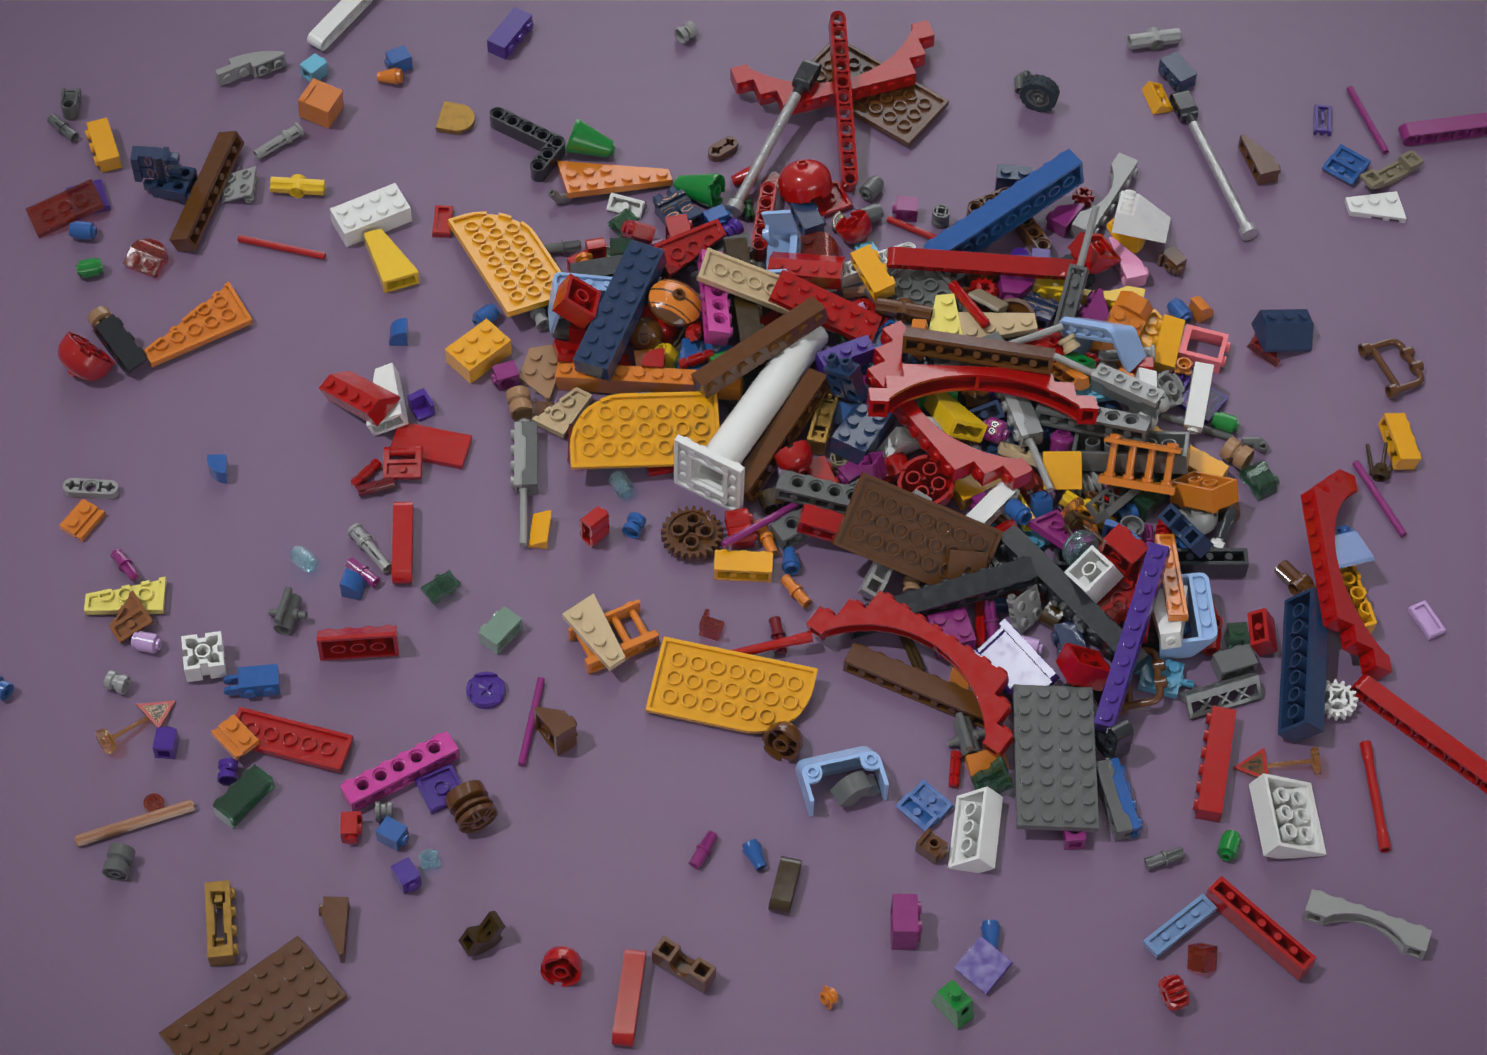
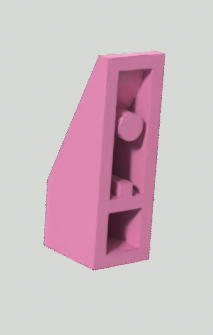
(1130, 268)

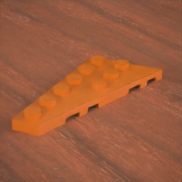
(595, 179)
(206, 323)

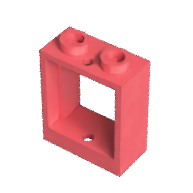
(1207, 336)

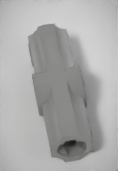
(1154, 38)

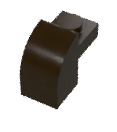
(483, 936)

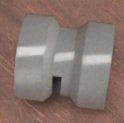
(686, 32)
(117, 682)

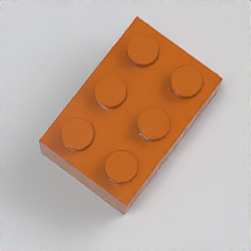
(1205, 491)

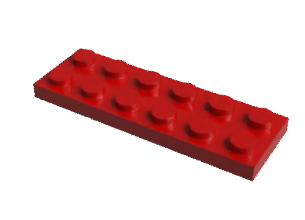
(843, 315)
(297, 740)

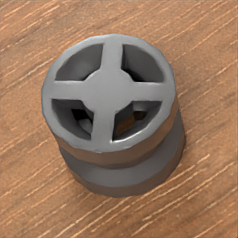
(383, 810)

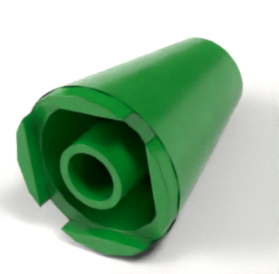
(589, 141)
(702, 187)

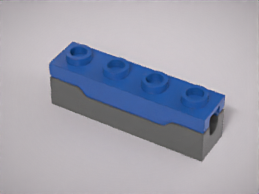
(1117, 800)

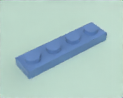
(1179, 925)

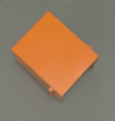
(320, 103)

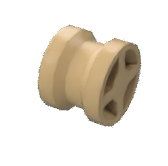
(1069, 343)

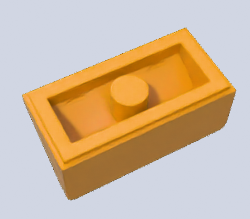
(1156, 98)
(540, 530)

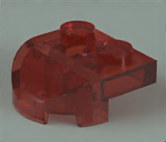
(819, 244)
(146, 256)

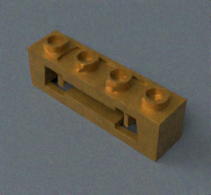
(822, 424)
(218, 892)

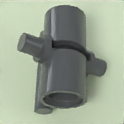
(287, 612)
(966, 735)

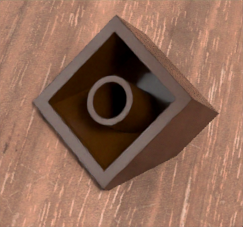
(556, 728)

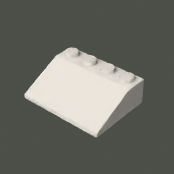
(1140, 218)
(1286, 817)

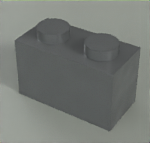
(1234, 662)

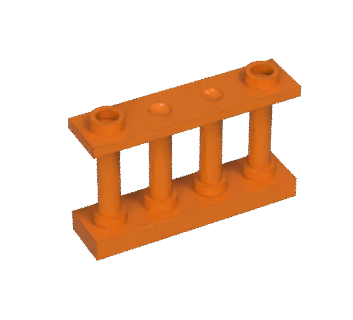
(1128, 479)
(630, 647)

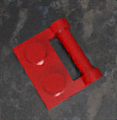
(403, 468)

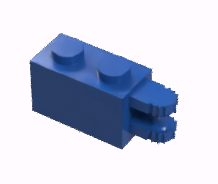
(254, 681)

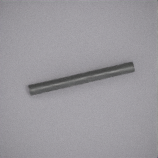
(1208, 430)

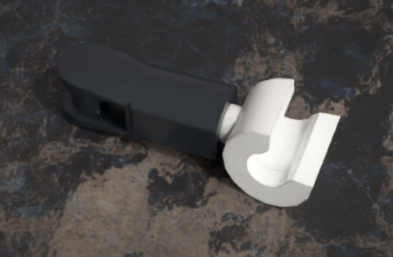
(1224, 528)

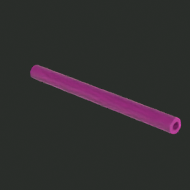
(1384, 149)
(1379, 498)
(759, 524)
(530, 724)

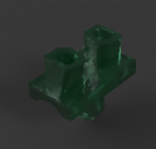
(440, 586)

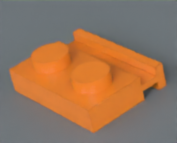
(82, 520)
(235, 737)

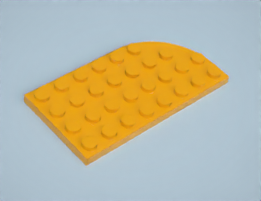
(507, 259)
(640, 429)
(727, 687)

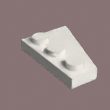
(1376, 205)

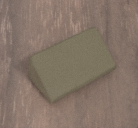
(988, 301)

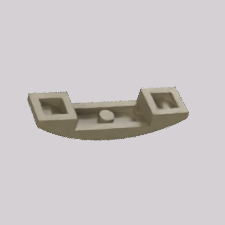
(1393, 172)

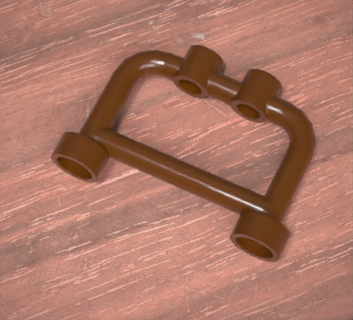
(1407, 353)
(1159, 680)

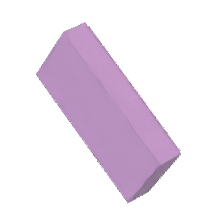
(1426, 620)

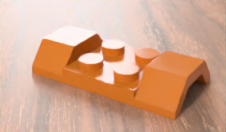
(1128, 310)

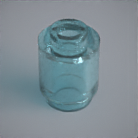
(621, 484)
(303, 558)

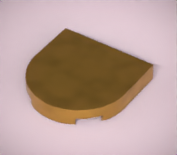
(455, 118)

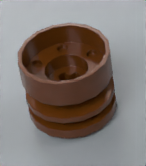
(471, 806)

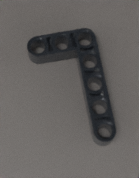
(549, 144)
(1116, 740)

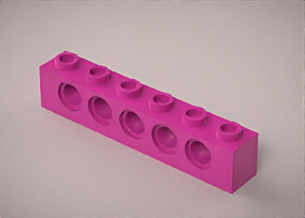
(715, 311)
(394, 781)

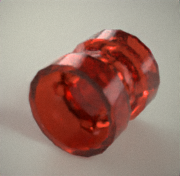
(1117, 612)

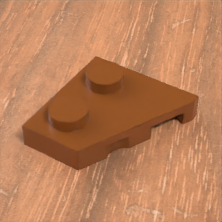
(130, 619)

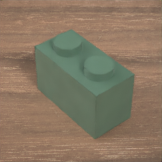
(500, 630)

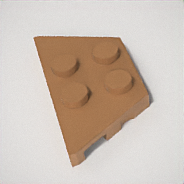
(540, 371)

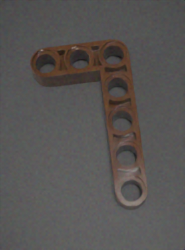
(1029, 231)

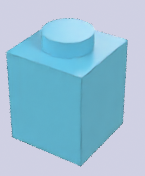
(314, 67)

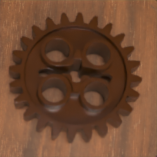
(691, 533)

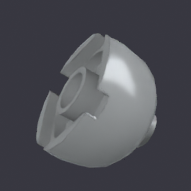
(1172, 386)
(1201, 519)

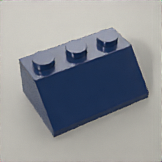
(1284, 330)

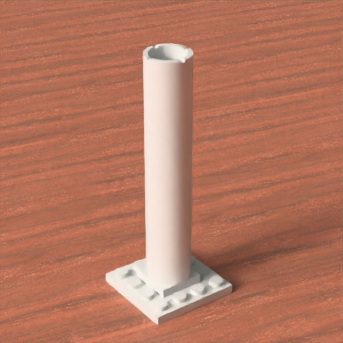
(716, 468)

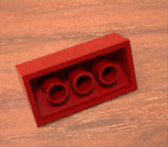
(817, 269)
(359, 396)
(358, 642)

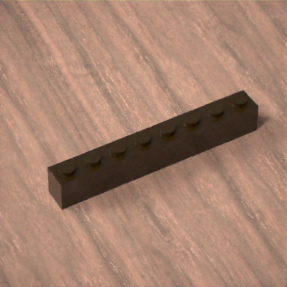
(746, 312)

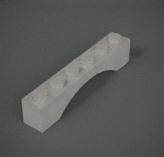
(1121, 173)
(879, 574)
(1407, 937)

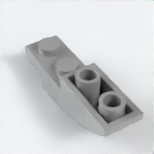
(251, 63)

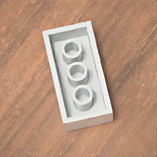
(373, 211)

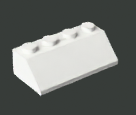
(975, 831)

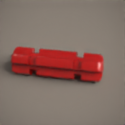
(695, 359)
(366, 473)
(955, 767)

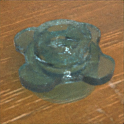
(429, 854)

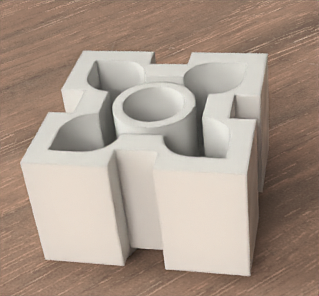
(203, 656)

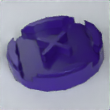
(485, 690)

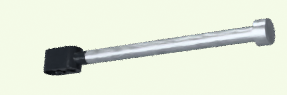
(802, 81)
(1187, 110)

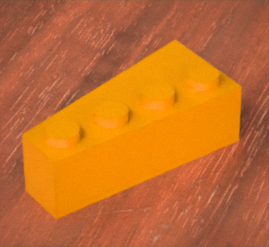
(1358, 594)

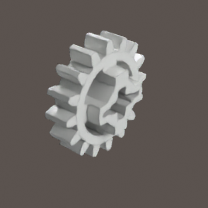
(1336, 701)

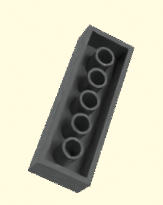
(1096, 453)

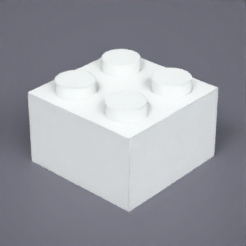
(1094, 574)

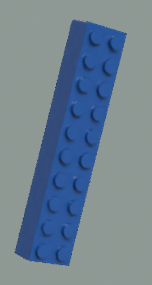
(1012, 206)

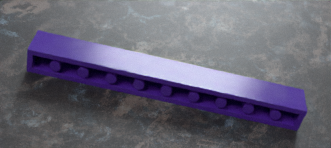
(1132, 636)

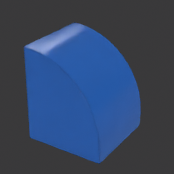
(399, 333)
(842, 410)
(218, 467)
(352, 585)

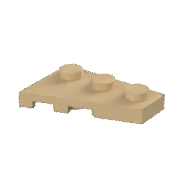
(565, 412)

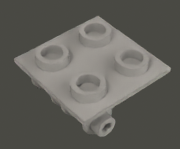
(241, 185)
(1024, 609)

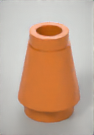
(391, 76)

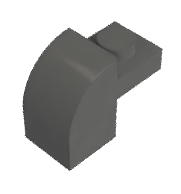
(854, 787)

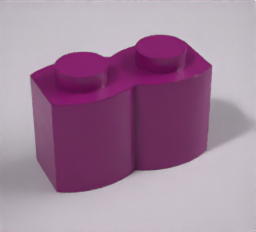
(874, 465)

